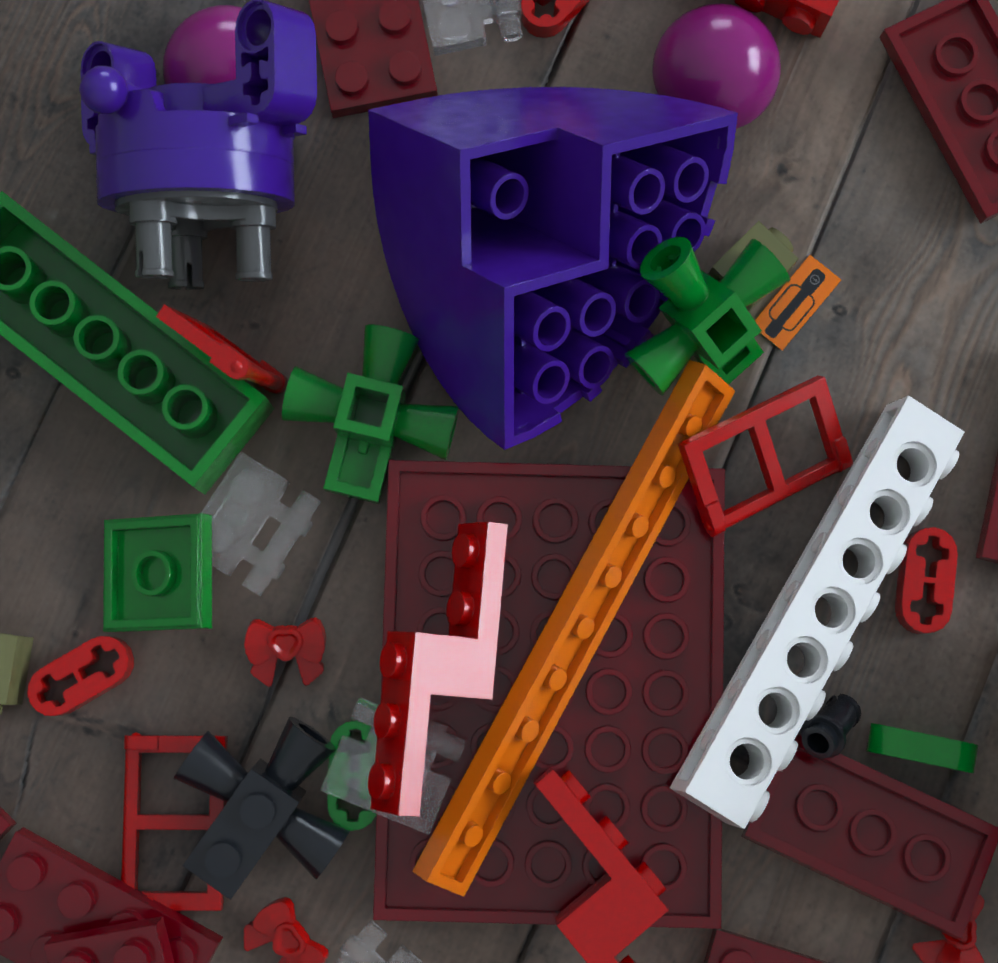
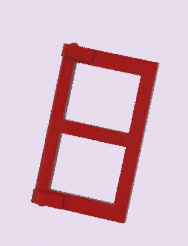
(223, 352)
(754, 419)
(134, 821)

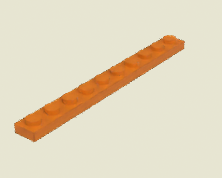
(571, 635)

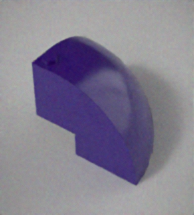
(526, 232)

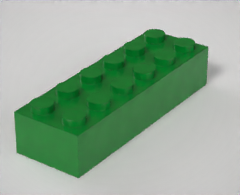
(119, 353)

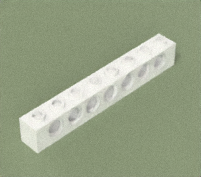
(931, 452)

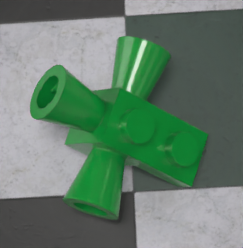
(705, 314)
(370, 414)

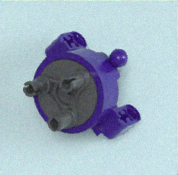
(202, 152)

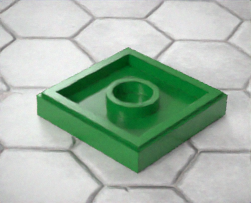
(158, 573)

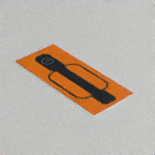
(796, 302)

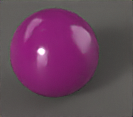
(203, 47)
(719, 59)

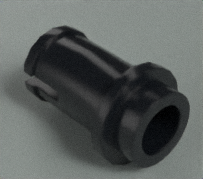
(826, 732)

